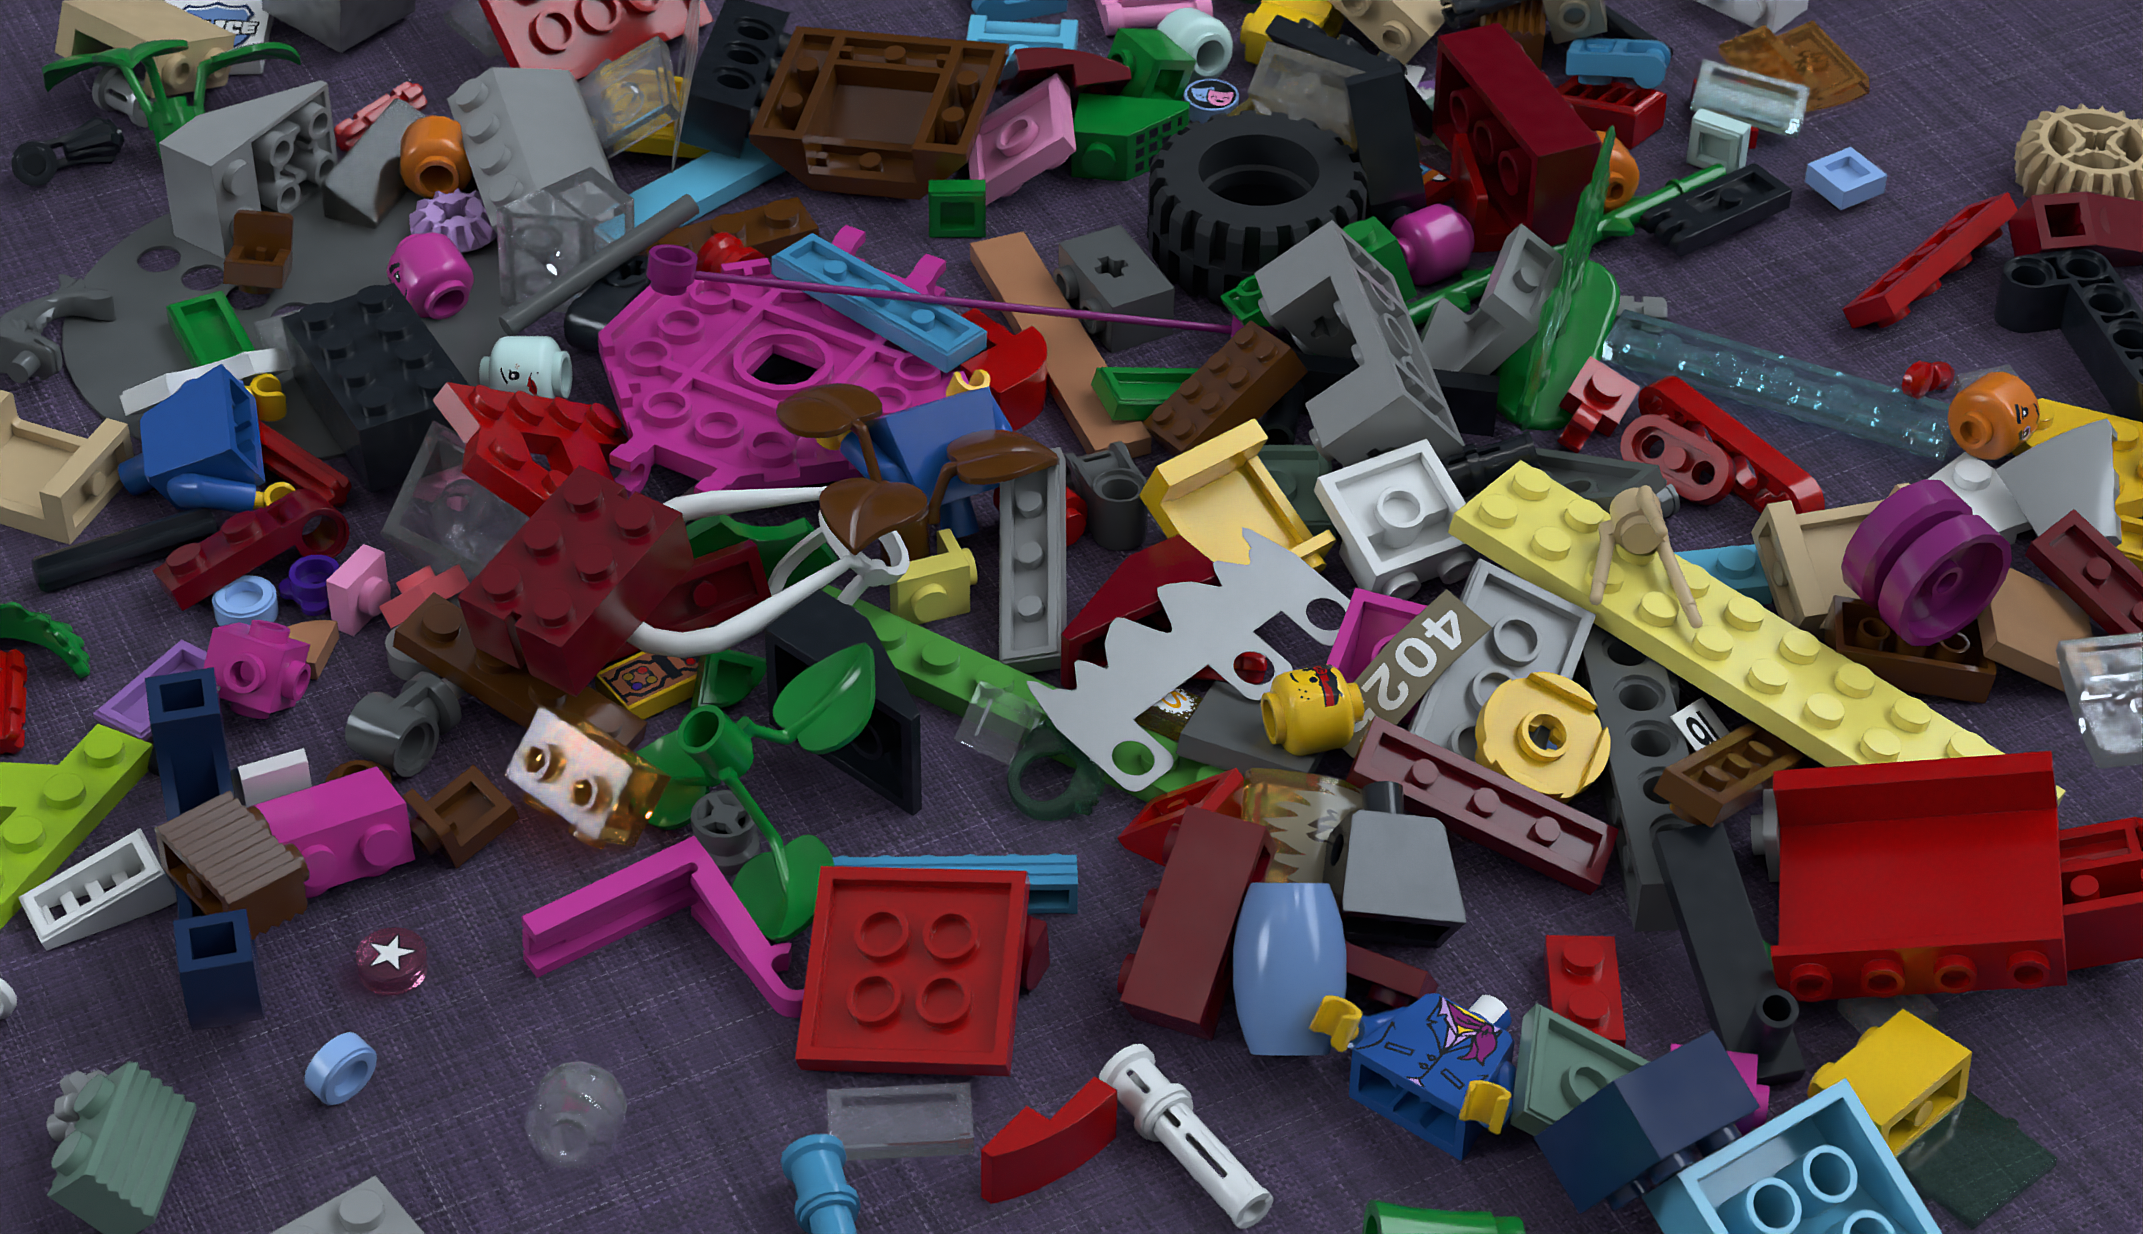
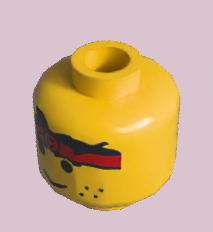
(1311, 710)

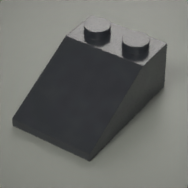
(889, 747)

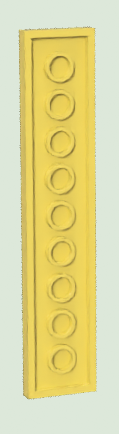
(1738, 654)

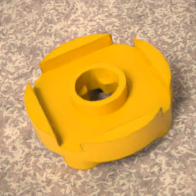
(1573, 726)

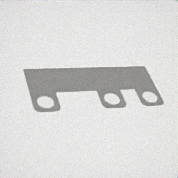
(691, 35)

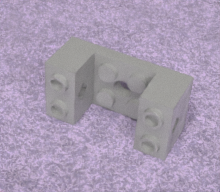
(1349, 306)

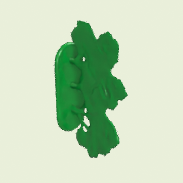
(1570, 321)

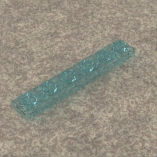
(1780, 384)

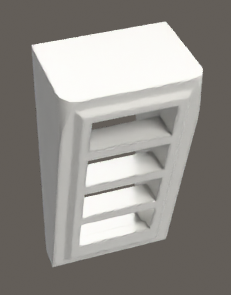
(139, 891)

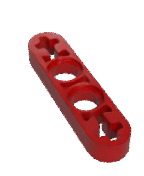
(1776, 474)

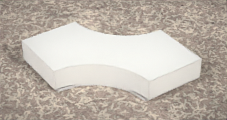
(242, 366)

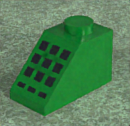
(1122, 134)

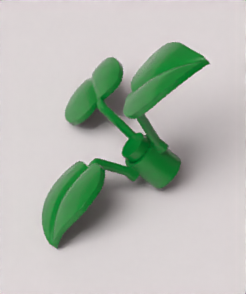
(170, 113)
(822, 710)

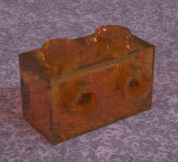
(586, 778)

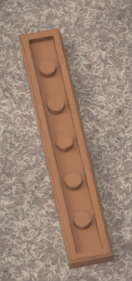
(1020, 277)

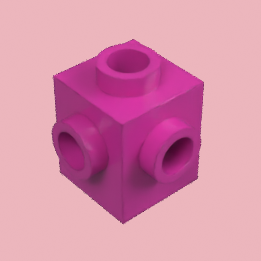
(258, 667)

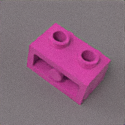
(344, 828)

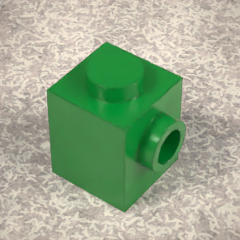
(1155, 63)

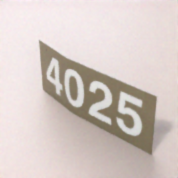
(1415, 661)

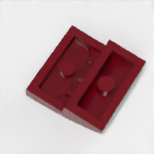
(1078, 69)

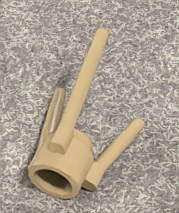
(1640, 528)

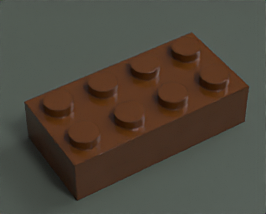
(1227, 390)
(1944, 669)

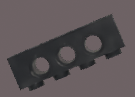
(734, 76)

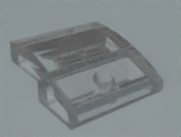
(2106, 695)

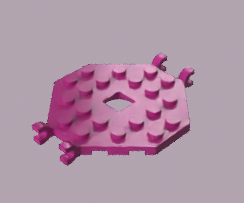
(689, 390)

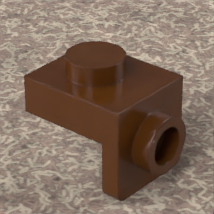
(260, 251)
(460, 816)

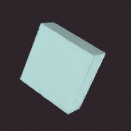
(1717, 140)

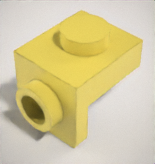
(936, 584)

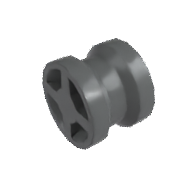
(725, 830)

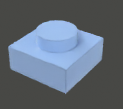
(1845, 178)

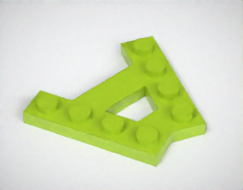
(55, 807)

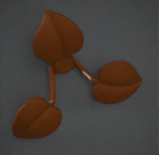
(869, 508)

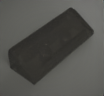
(368, 177)

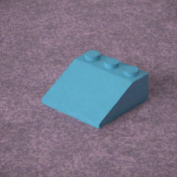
(1798, 1174)

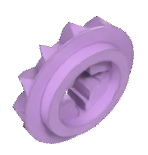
(468, 220)

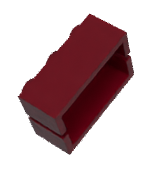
(577, 580)

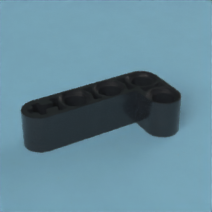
(2091, 308)

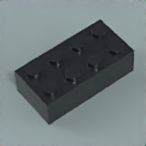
(371, 377)

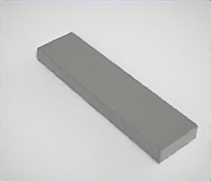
(1033, 569)

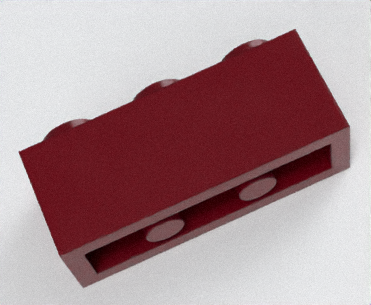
(1191, 922)

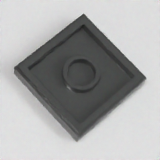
(1231, 734)

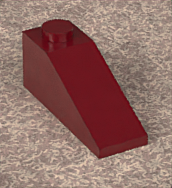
(1134, 596)

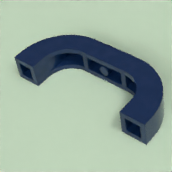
(214, 950)

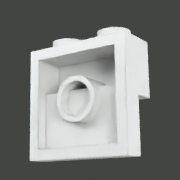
(1397, 521)

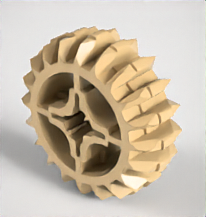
(2081, 153)

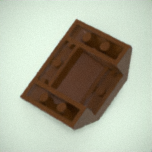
(876, 109)

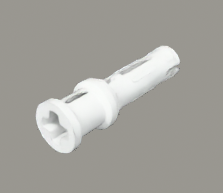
(1168, 1117)

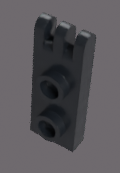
(1716, 209)

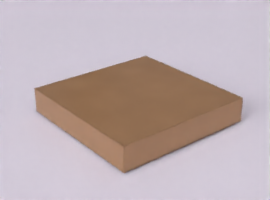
(2026, 625)

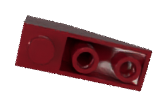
(2080, 221)

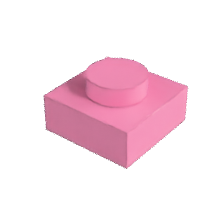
(358, 589)

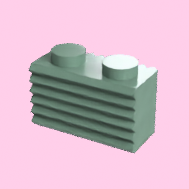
(121, 1150)

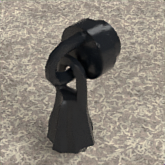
(90, 143)

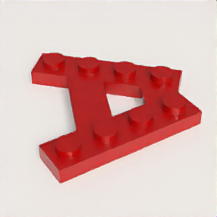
(508, 426)

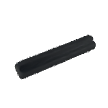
(121, 549)

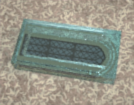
(1750, 98)

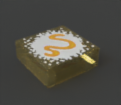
(1170, 713)

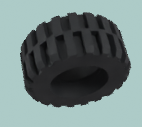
(1245, 193)

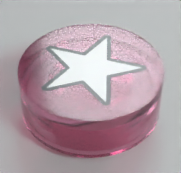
(392, 961)

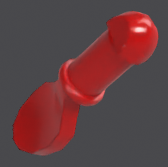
(1926, 377)

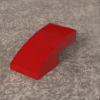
(1042, 1150)

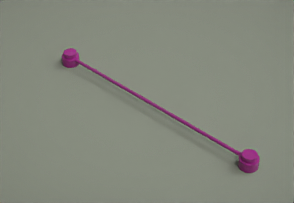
(674, 268)

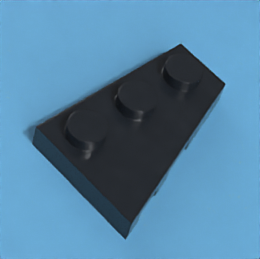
(1314, 40)

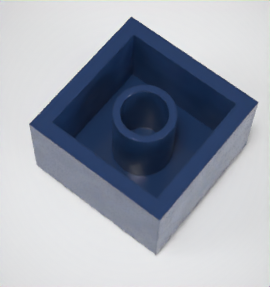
(1648, 1125)

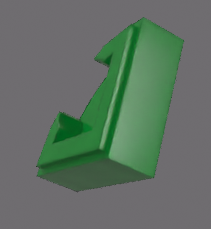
(726, 678)

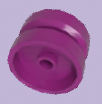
(1926, 562)

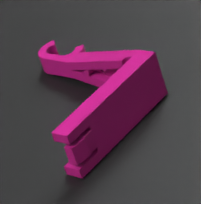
(646, 894)

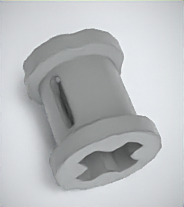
(122, 97)

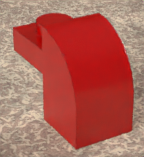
(1015, 368)

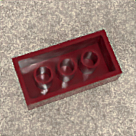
(1519, 127)

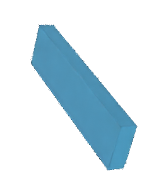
(918, 327)

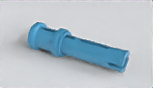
(823, 1195)

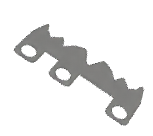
(1208, 628)

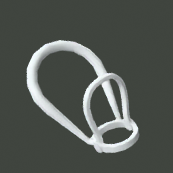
(758, 617)

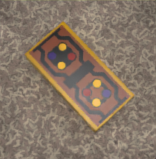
(648, 682)

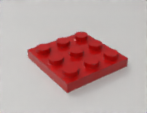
(914, 971)

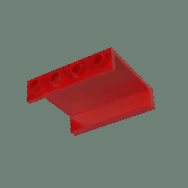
(1919, 878)

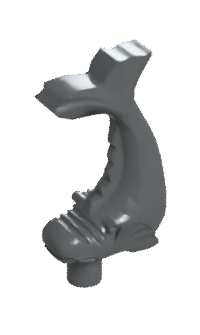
(21, 345)

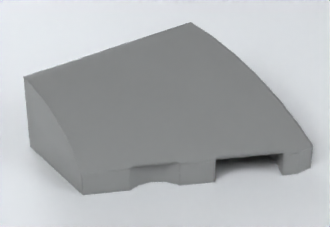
(2068, 475)

